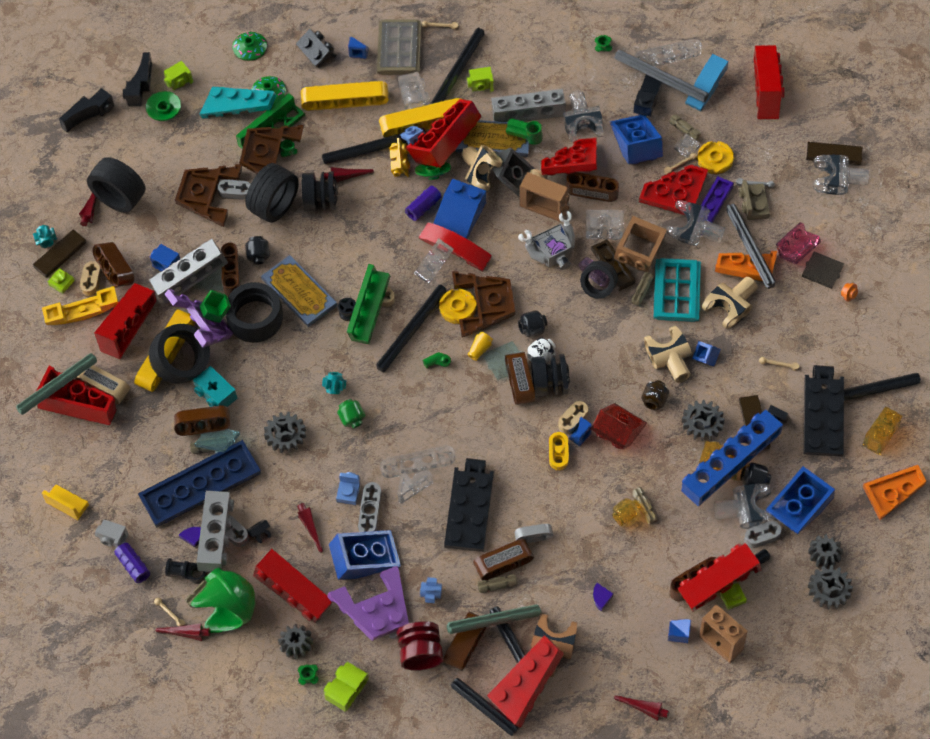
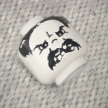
(542, 347)

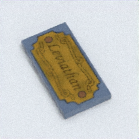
(494, 136)
(299, 291)

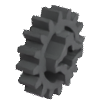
(701, 423)
(285, 432)
(833, 595)

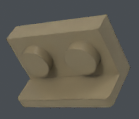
(754, 201)

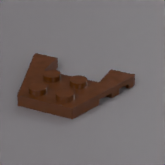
(263, 145)
(199, 188)
(493, 300)

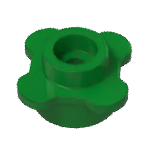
(603, 39)
(287, 148)
(303, 670)

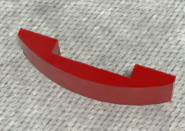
(463, 248)

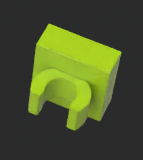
(61, 281)
(734, 597)

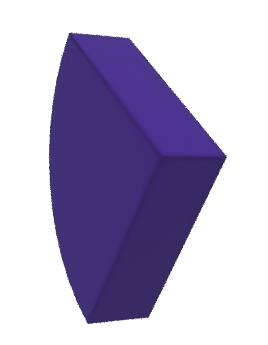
(191, 535)
(601, 596)

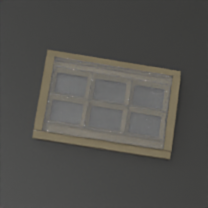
(399, 46)

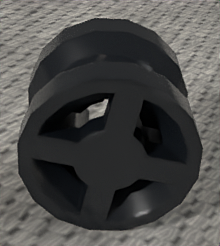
(344, 305)

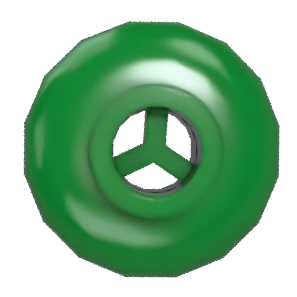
(351, 413)

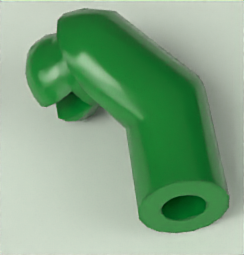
(438, 359)

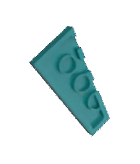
(235, 100)

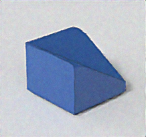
(357, 49)
(706, 353)
(582, 432)
(679, 630)

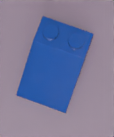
(637, 139)
(460, 207)
(801, 500)
(363, 553)

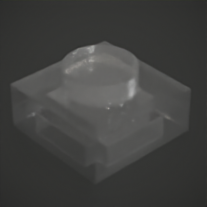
(687, 145)

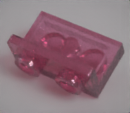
(797, 244)

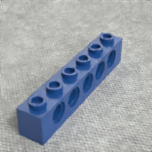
(700, 492)

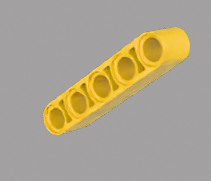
(344, 95)
(420, 117)
(146, 377)

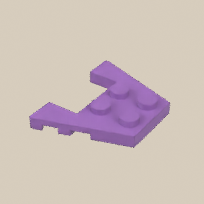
(210, 331)
(380, 613)

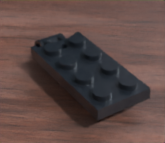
(823, 413)
(469, 507)

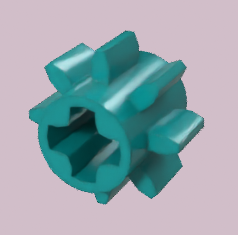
(44, 236)
(334, 383)

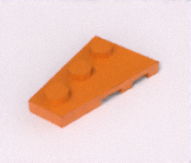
(742, 265)
(892, 490)

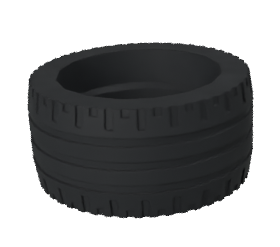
(116, 184)
(272, 192)
(257, 331)
(164, 368)

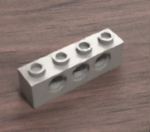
(529, 106)
(189, 270)
(214, 502)

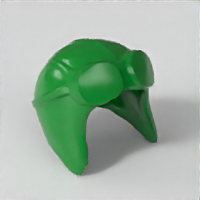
(230, 596)

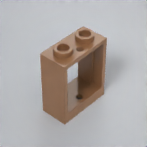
(544, 196)
(646, 231)
(723, 629)

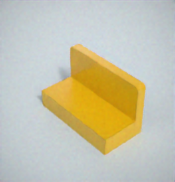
(65, 501)

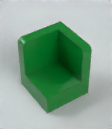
(215, 306)

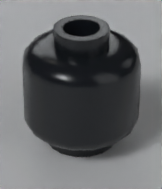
(257, 250)
(532, 323)
(755, 474)

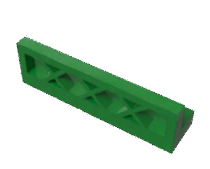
(273, 116)
(368, 305)

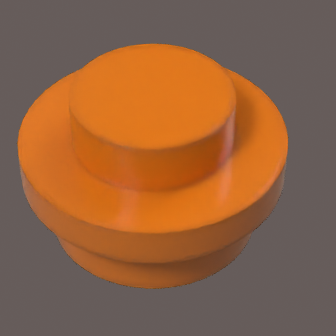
(849, 291)

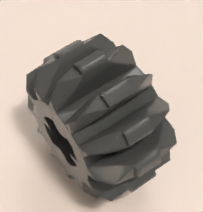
(832, 548)
(290, 647)

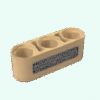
(105, 382)

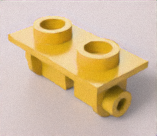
(399, 152)

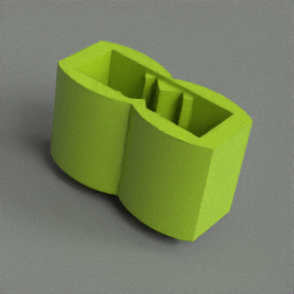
(346, 686)

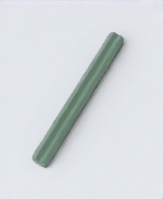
(56, 384)
(493, 619)

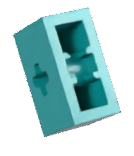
(214, 388)

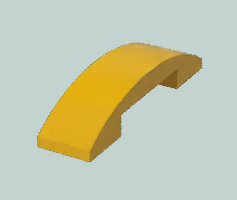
(81, 310)

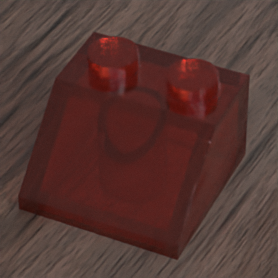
(618, 426)

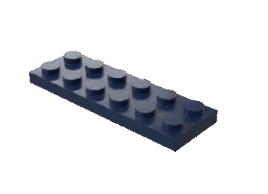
(188, 488)

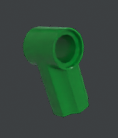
(531, 131)

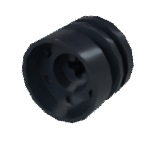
(319, 191)
(549, 375)

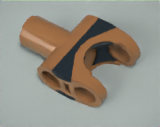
(564, 641)

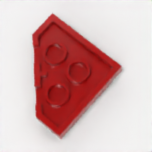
(573, 159)
(674, 187)

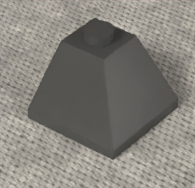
(512, 169)

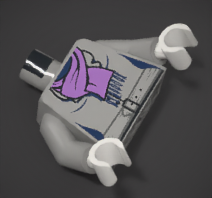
(552, 245)

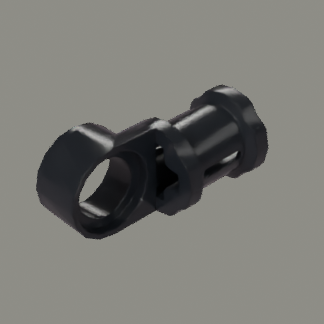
(184, 570)

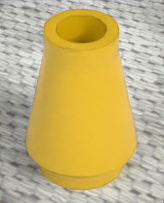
(480, 345)

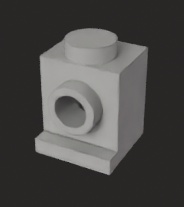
(111, 533)

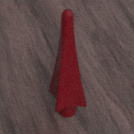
(343, 173)
(87, 212)
(306, 518)
(192, 631)
(652, 709)

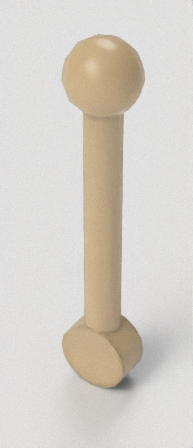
(454, 25)
(667, 170)
(795, 366)
(158, 601)

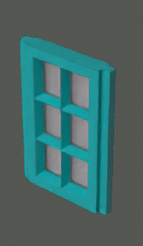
(677, 290)

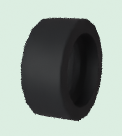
(606, 268)

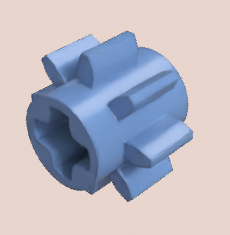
(431, 590)

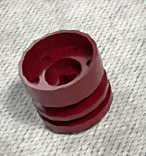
(419, 646)

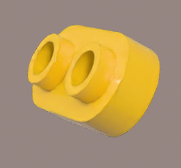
(558, 452)

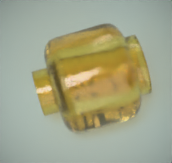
(627, 512)

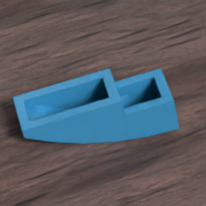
(708, 80)

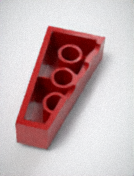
(768, 81)
(445, 134)
(125, 320)
(78, 400)
(719, 576)
(292, 586)
(524, 683)

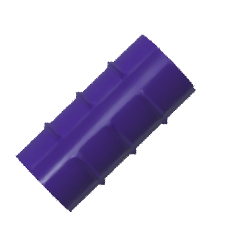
(423, 203)
(132, 562)

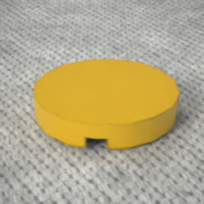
(715, 157)
(457, 305)

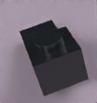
(139, 83)
(647, 96)
(87, 108)

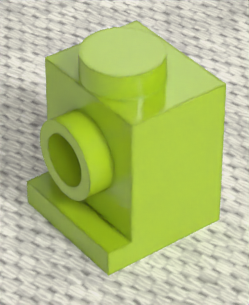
(177, 76)
(480, 79)

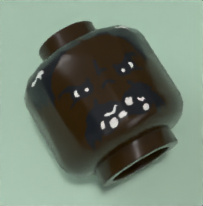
(655, 395)

